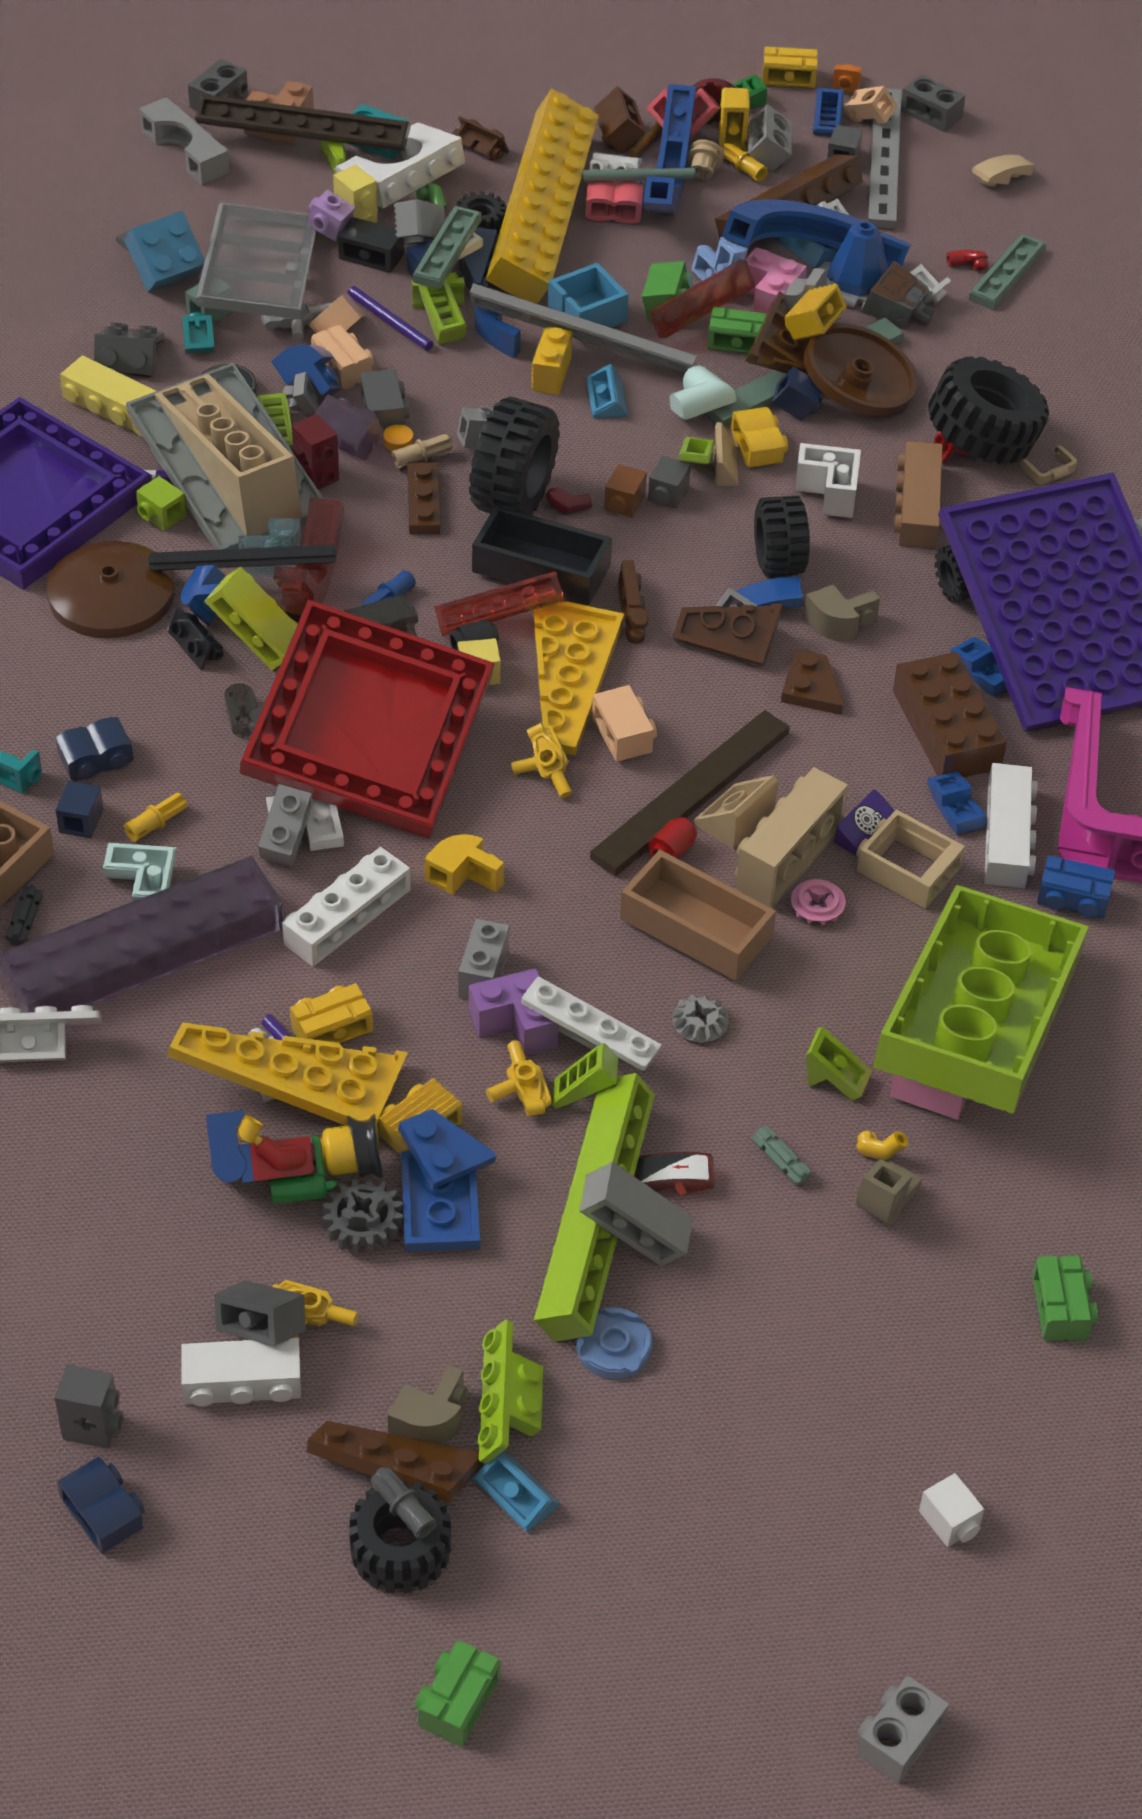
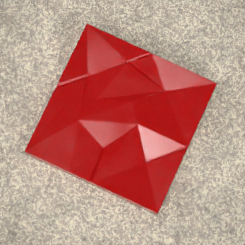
(367, 718)

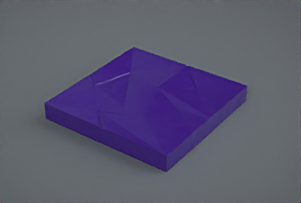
(55, 491)

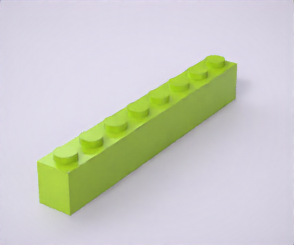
(583, 1247)

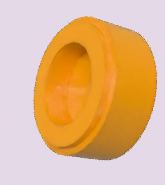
(397, 437)

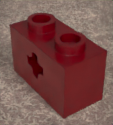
(316, 450)

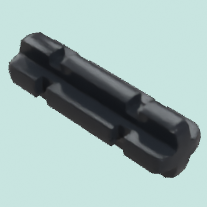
(24, 915)

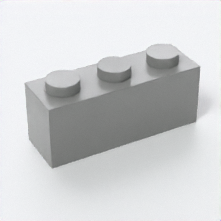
(636, 1214)

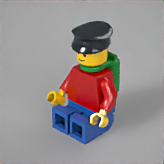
(291, 1160)

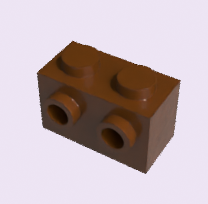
(619, 120)

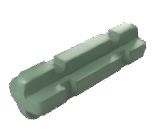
(781, 1156)

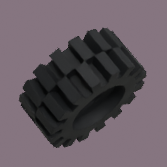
(491, 209)
(950, 575)

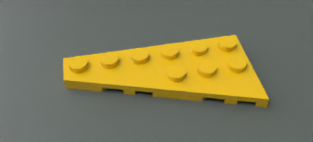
(572, 659)
(295, 1070)

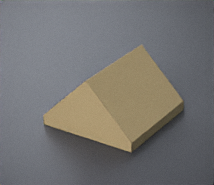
(739, 810)

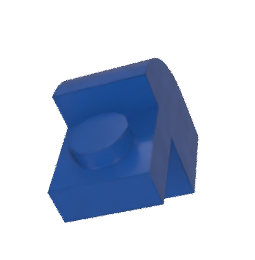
(311, 360)
(198, 588)

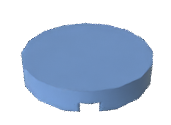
(617, 1346)

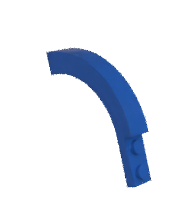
(665, 193)
(799, 220)

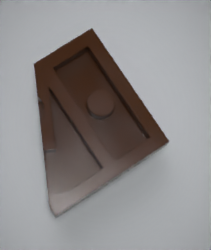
(812, 683)

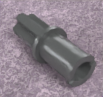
(403, 1502)

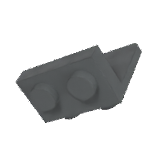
(127, 349)

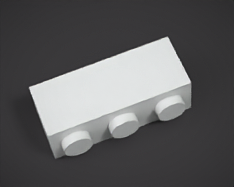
(240, 1372)

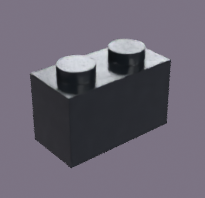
(370, 245)

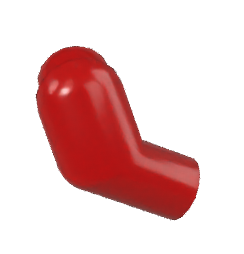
(960, 257)

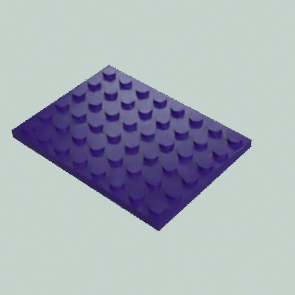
(1056, 592)

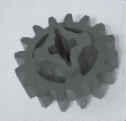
(362, 1216)

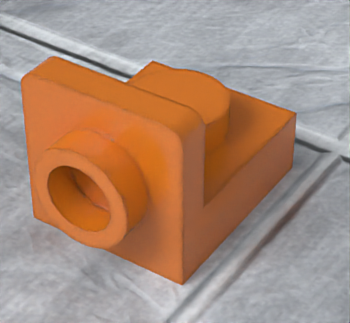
(846, 77)

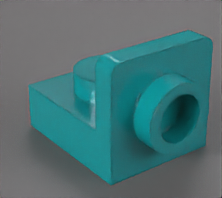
(198, 333)
(20, 773)

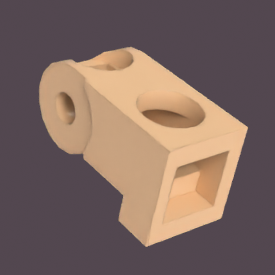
(870, 104)

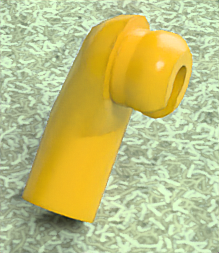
(873, 1148)

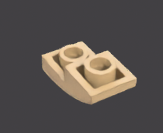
(1002, 168)

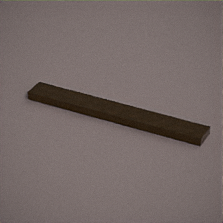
(303, 122)
(690, 791)

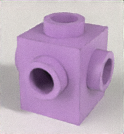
(329, 214)

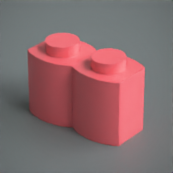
(614, 201)

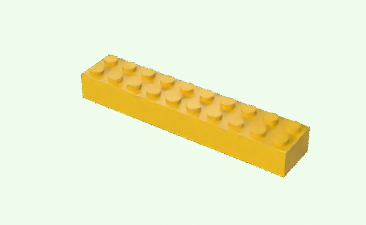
(542, 198)

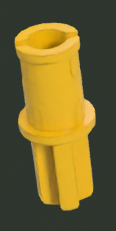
(745, 162)
(154, 817)

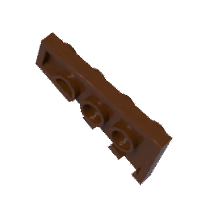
(433, 1464)

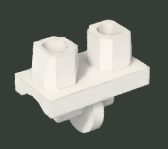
(614, 162)

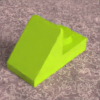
(833, 1061)

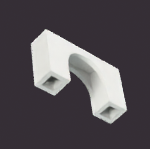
(427, 157)

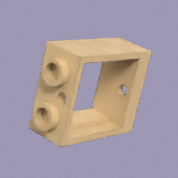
(921, 838)

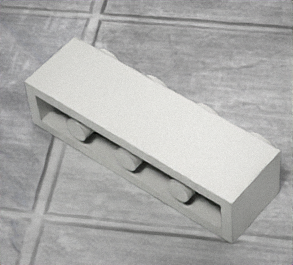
(1009, 826)

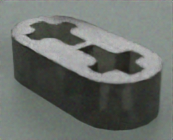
(236, 712)

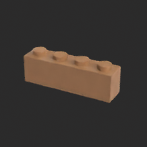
(919, 494)

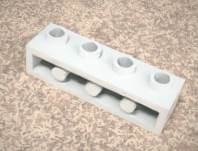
(346, 906)

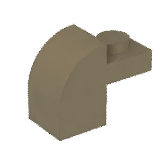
(837, 617)
(886, 1190)
(428, 1415)

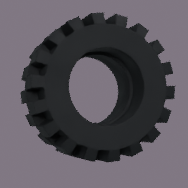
(781, 535)
(398, 1565)

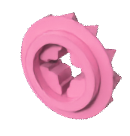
(819, 891)

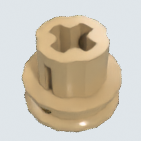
(705, 158)

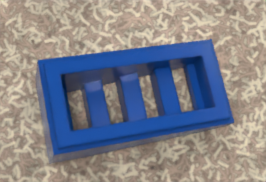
(827, 97)

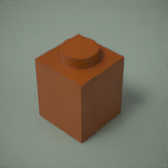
(625, 490)

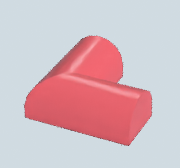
(704, 109)

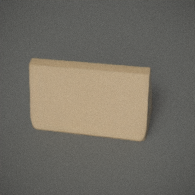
(725, 458)

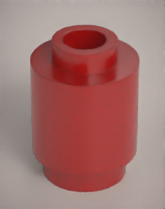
(674, 838)

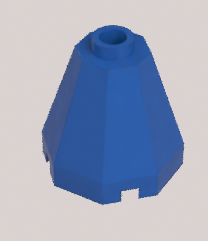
(859, 260)

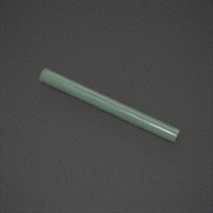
(637, 174)

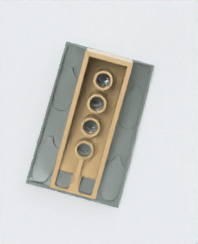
(224, 455)

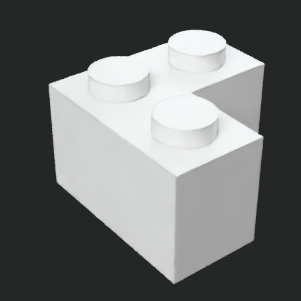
(831, 473)

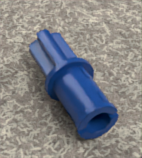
(397, 586)

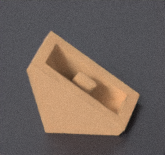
(342, 312)

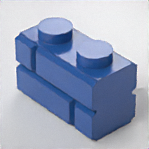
(1075, 887)

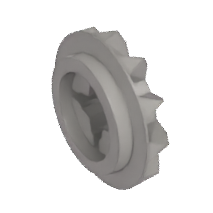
(692, 1027)

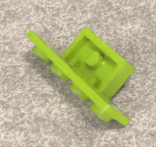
(509, 1393)

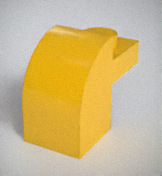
(462, 858)

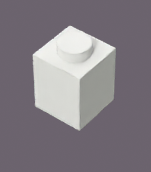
(952, 1510)

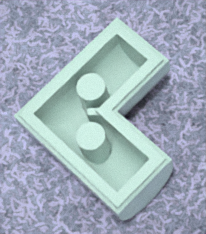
(701, 393)
(146, 864)

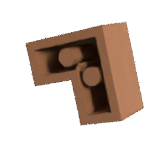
(292, 94)

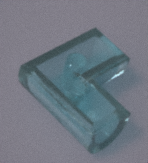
(282, 533)

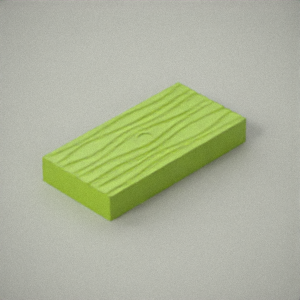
(981, 999)

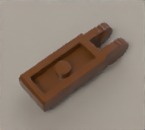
(631, 602)

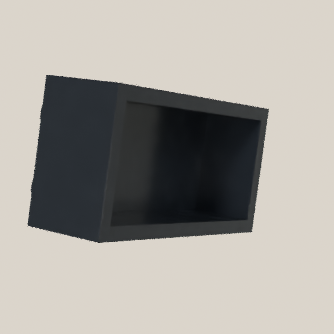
(525, 546)

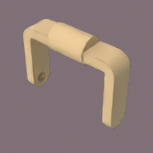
(1055, 473)

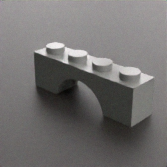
(168, 124)

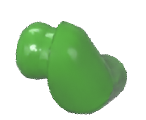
(432, 193)

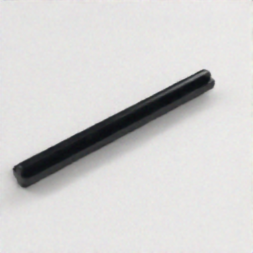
(243, 557)

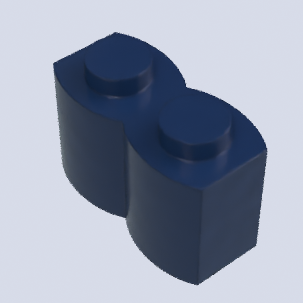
(94, 748)
(101, 1504)

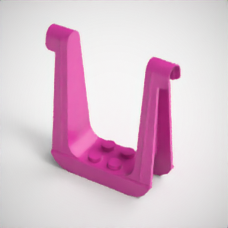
(1088, 830)

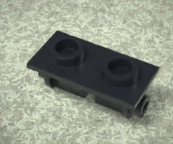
(193, 638)

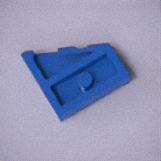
(443, 1148)

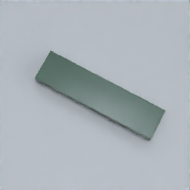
(447, 247)
(1007, 271)

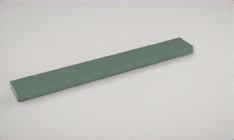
(761, 391)

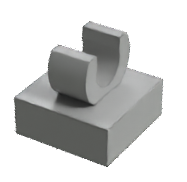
(302, 394)

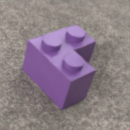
(498, 1008)

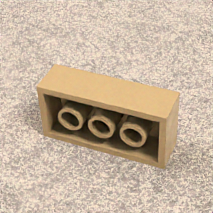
(790, 837)

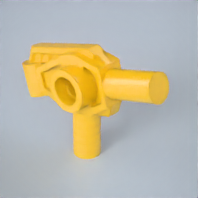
(548, 759)
(525, 1080)
(319, 1305)

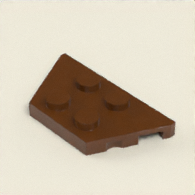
(774, 344)

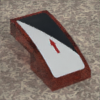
(679, 1170)

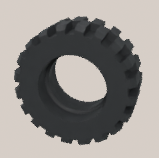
(988, 410)
(514, 456)

